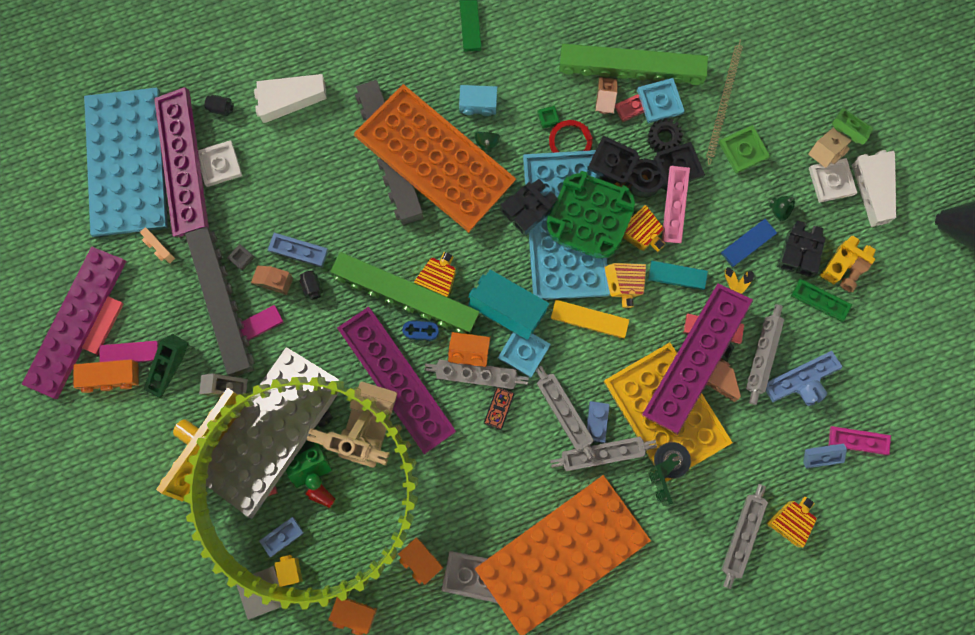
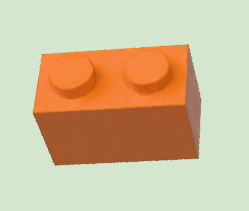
(468, 349)
(420, 561)
(352, 615)

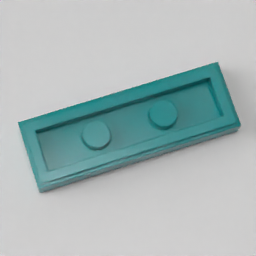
(677, 275)

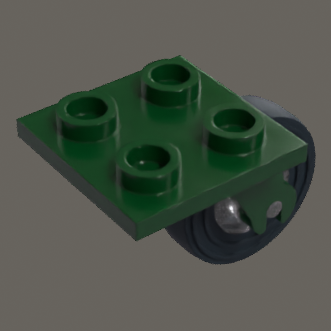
(672, 462)

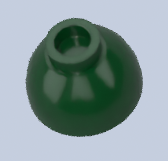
(487, 140)
(782, 207)

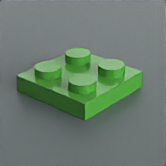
(853, 126)
(744, 149)

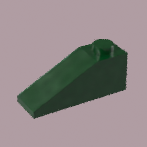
(165, 364)

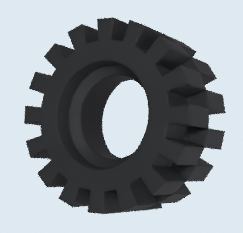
(668, 126)

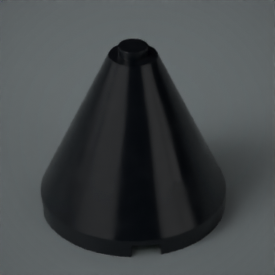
(959, 224)

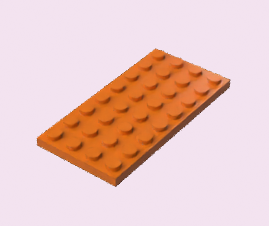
(435, 157)
(562, 555)

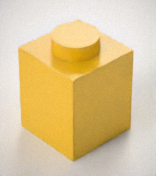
(288, 571)

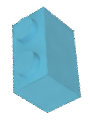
(478, 100)

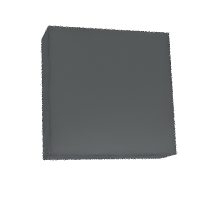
(240, 257)

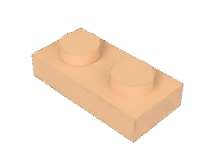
(161, 252)

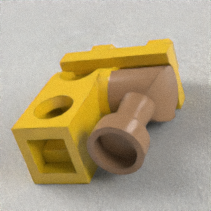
(851, 258)

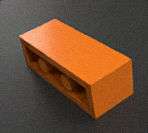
(106, 375)

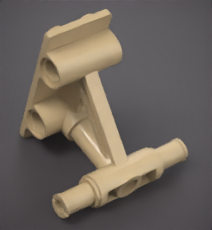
(363, 435)

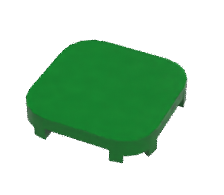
(591, 215)

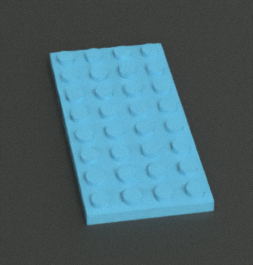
(124, 163)
(556, 269)

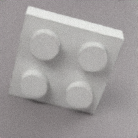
(219, 163)
(833, 181)

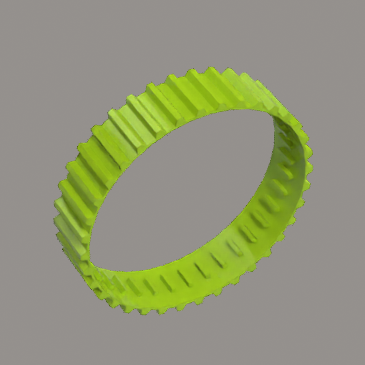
(214, 546)

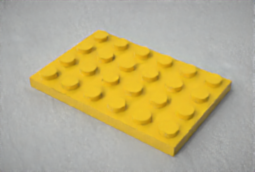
(632, 392)

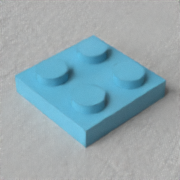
(660, 100)
(524, 354)

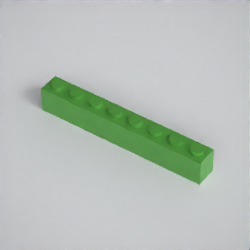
(633, 64)
(404, 293)

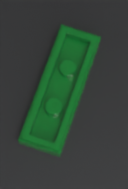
(470, 25)
(821, 300)

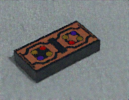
(499, 408)

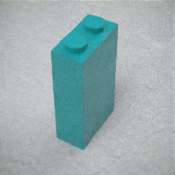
(508, 304)

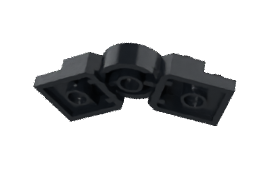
(623, 167)

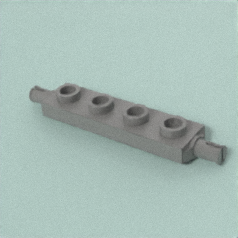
(765, 354)
(476, 374)
(565, 412)
(605, 454)
(744, 536)

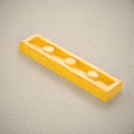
(590, 319)

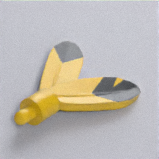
(733, 282)

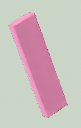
(675, 204)

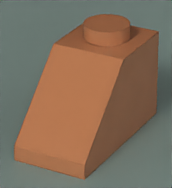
(606, 95)
(272, 279)
(724, 381)

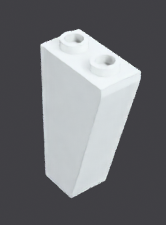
(288, 95)
(877, 186)

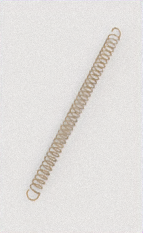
(724, 102)

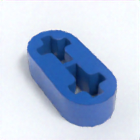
(419, 325)

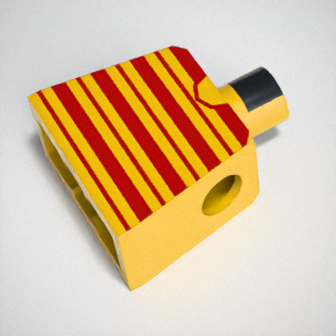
(644, 230)
(438, 275)
(626, 281)
(794, 521)

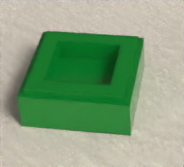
(548, 117)

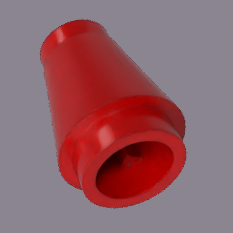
(321, 496)

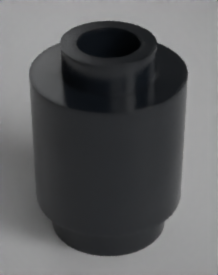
(219, 105)
(310, 285)

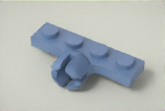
(805, 380)

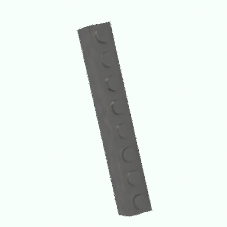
(402, 191)
(219, 302)

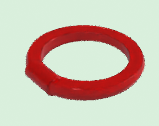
(585, 130)

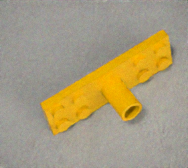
(174, 482)

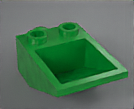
(309, 466)

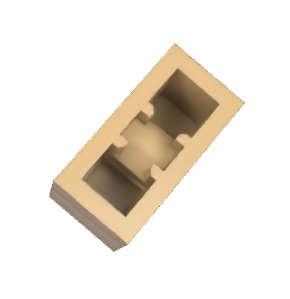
(830, 148)

